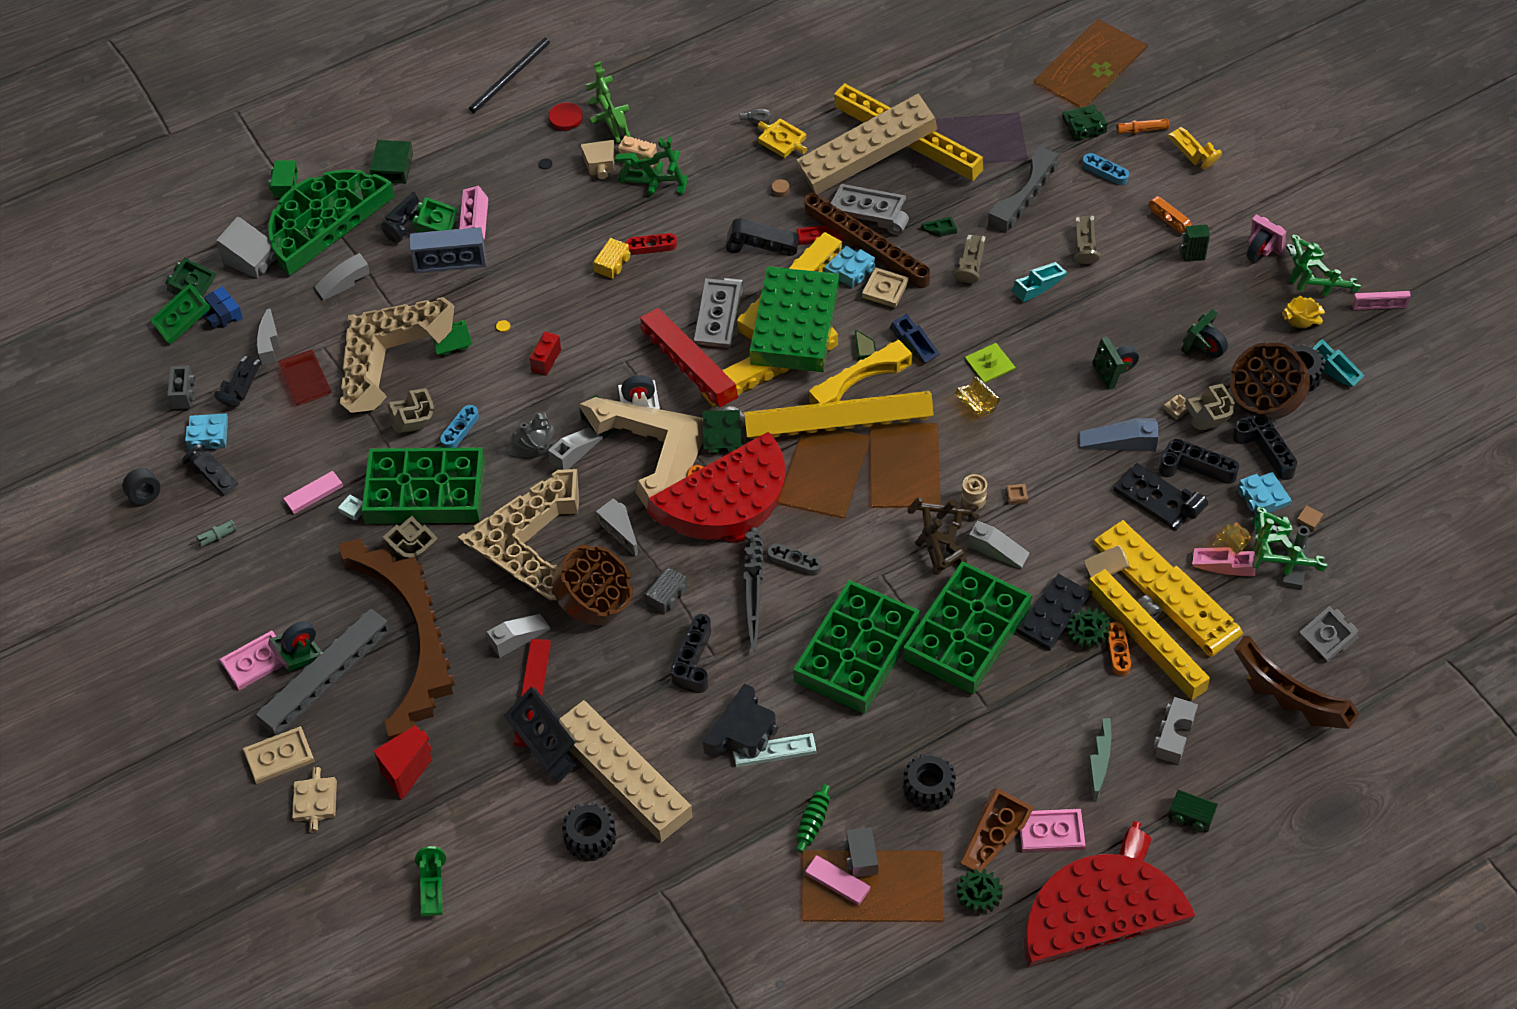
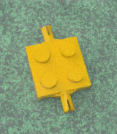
(782, 138)

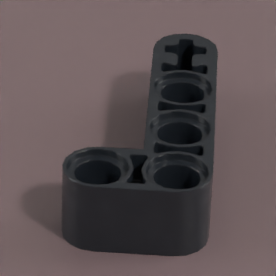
(760, 236)
(1269, 441)
(1199, 460)
(689, 667)

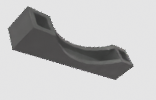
(1006, 211)

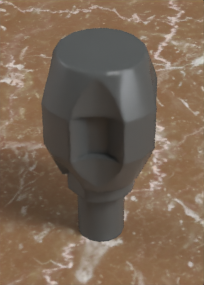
(756, 116)

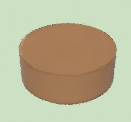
(780, 188)

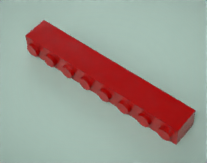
(688, 357)

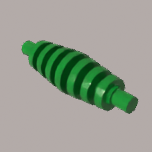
(812, 818)

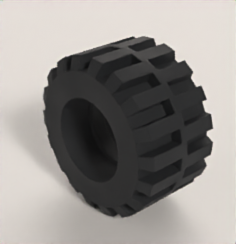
(1313, 362)
(929, 767)
(594, 845)

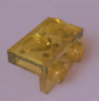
(978, 397)
(1234, 536)

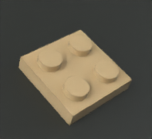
(885, 287)

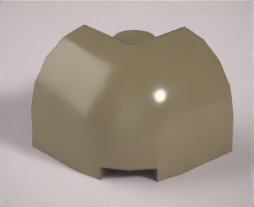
(1211, 408)
(413, 412)
(410, 539)

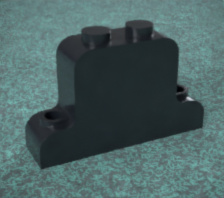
(742, 727)

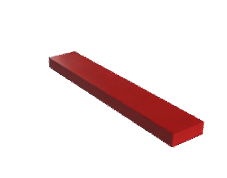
(535, 673)

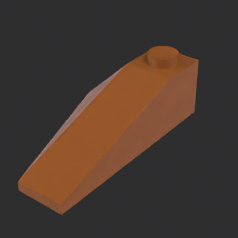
(996, 826)

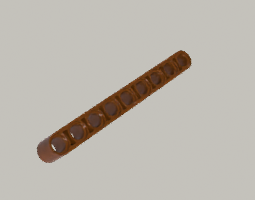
(867, 240)

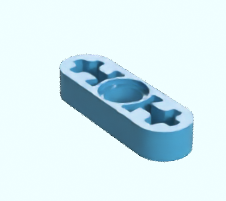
(1094, 164)
(460, 419)

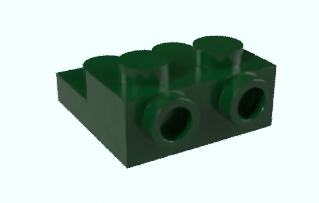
(1085, 122)
(190, 273)
(721, 430)

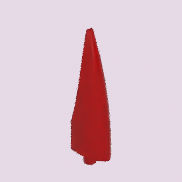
(1135, 842)

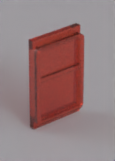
(304, 377)

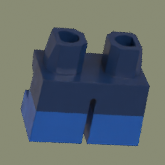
(222, 308)

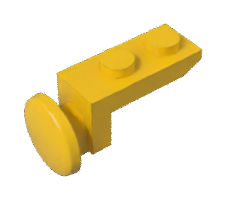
(1194, 150)

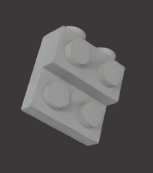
(1329, 633)

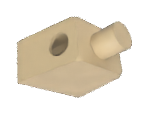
(599, 158)

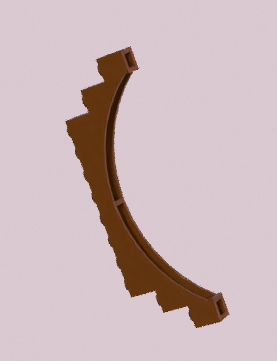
(405, 581)

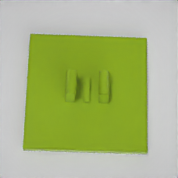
(990, 363)

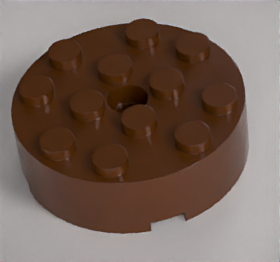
(1274, 398)
(592, 585)

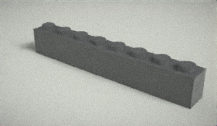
(323, 672)

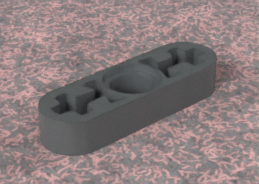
(798, 566)

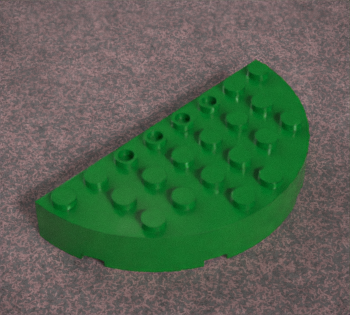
(322, 212)

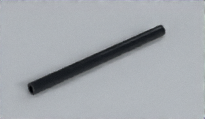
(509, 75)

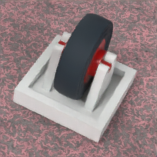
(639, 391)

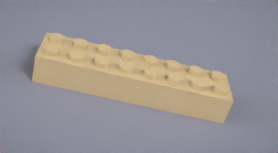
(867, 144)
(626, 773)

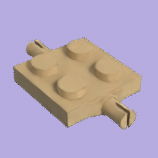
(314, 799)

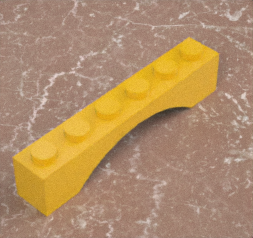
(890, 359)

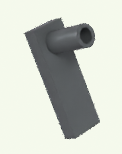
(1296, 577)

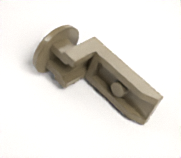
(1086, 241)
(970, 263)

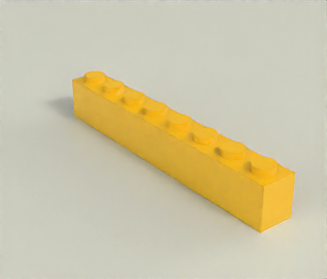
(812, 259)
(749, 376)
(1149, 634)

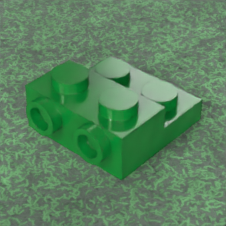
(434, 216)

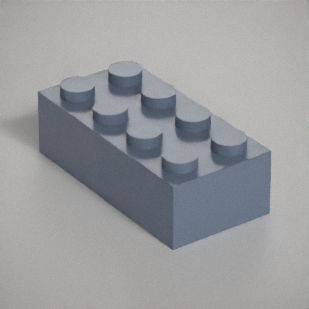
(448, 250)

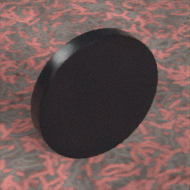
(545, 163)

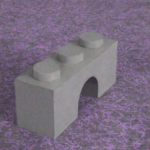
(1170, 744)

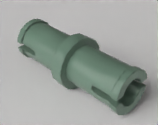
(216, 533)

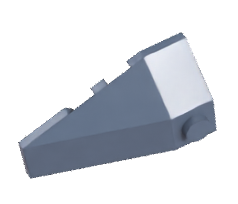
(1125, 435)

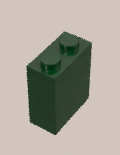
(392, 160)

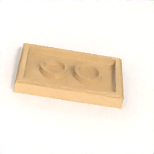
(278, 755)

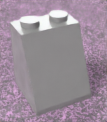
(245, 248)

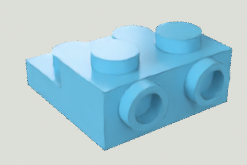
(851, 266)
(208, 430)
(1263, 492)

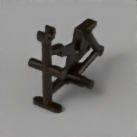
(932, 537)

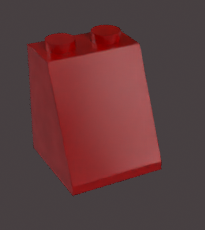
(404, 759)

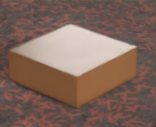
(1017, 494)
(1310, 518)

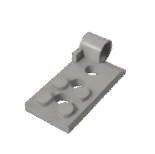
(888, 217)
(732, 290)

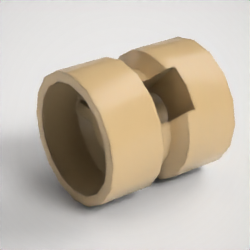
(974, 491)

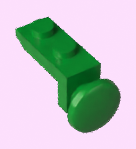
(430, 862)

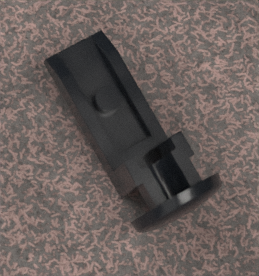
(400, 215)
(240, 382)
(209, 468)

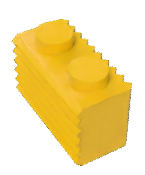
(611, 258)

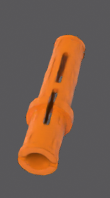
(1141, 126)

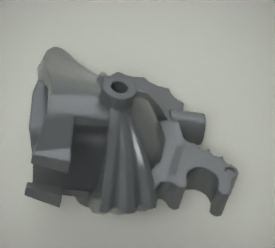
(532, 438)

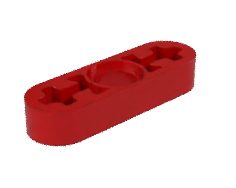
(663, 238)

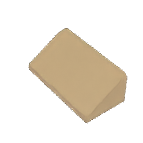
(1112, 560)

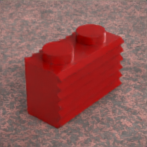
(545, 353)

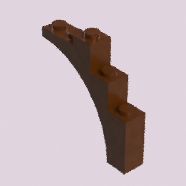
(1291, 694)

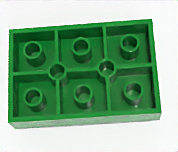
(794, 319)
(423, 484)
(967, 627)
(856, 646)

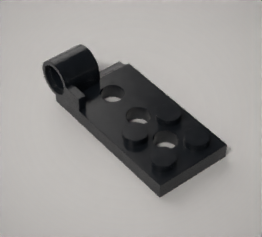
(1187, 503)
(554, 758)

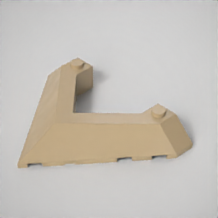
(382, 329)
(678, 431)
(505, 532)

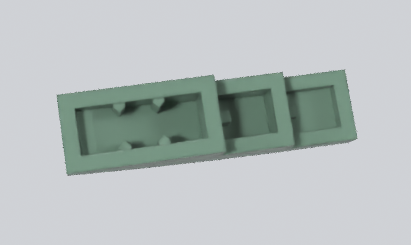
(1099, 762)

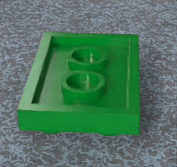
(180, 313)

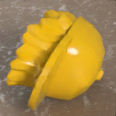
(1303, 312)

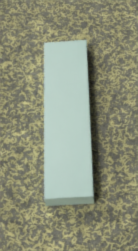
(780, 749)

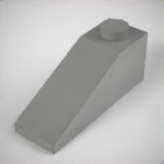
(615, 520)
(997, 545)
(516, 633)

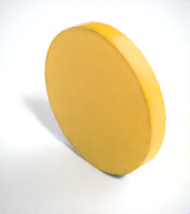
(503, 326)

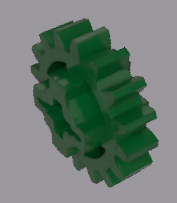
(1089, 628)
(989, 895)

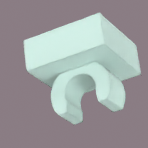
(351, 507)

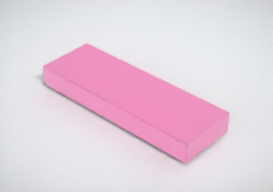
(1381, 300)
(313, 492)
(837, 880)

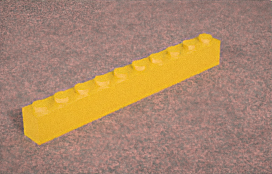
(932, 145)
(839, 413)

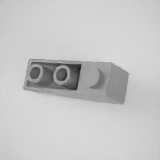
(572, 448)

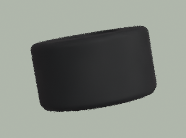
(134, 480)

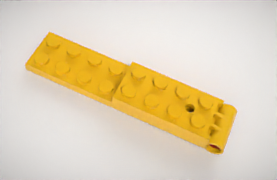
(1172, 590)

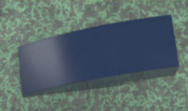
(914, 339)

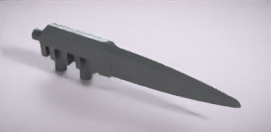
(752, 576)

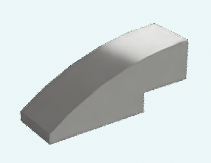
(342, 277)
(267, 339)

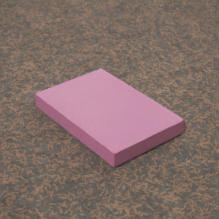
(251, 661)
(1053, 831)

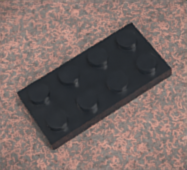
(1051, 612)

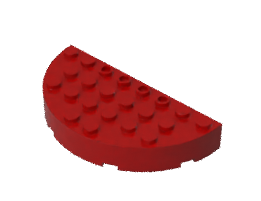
(726, 494)
(1101, 904)

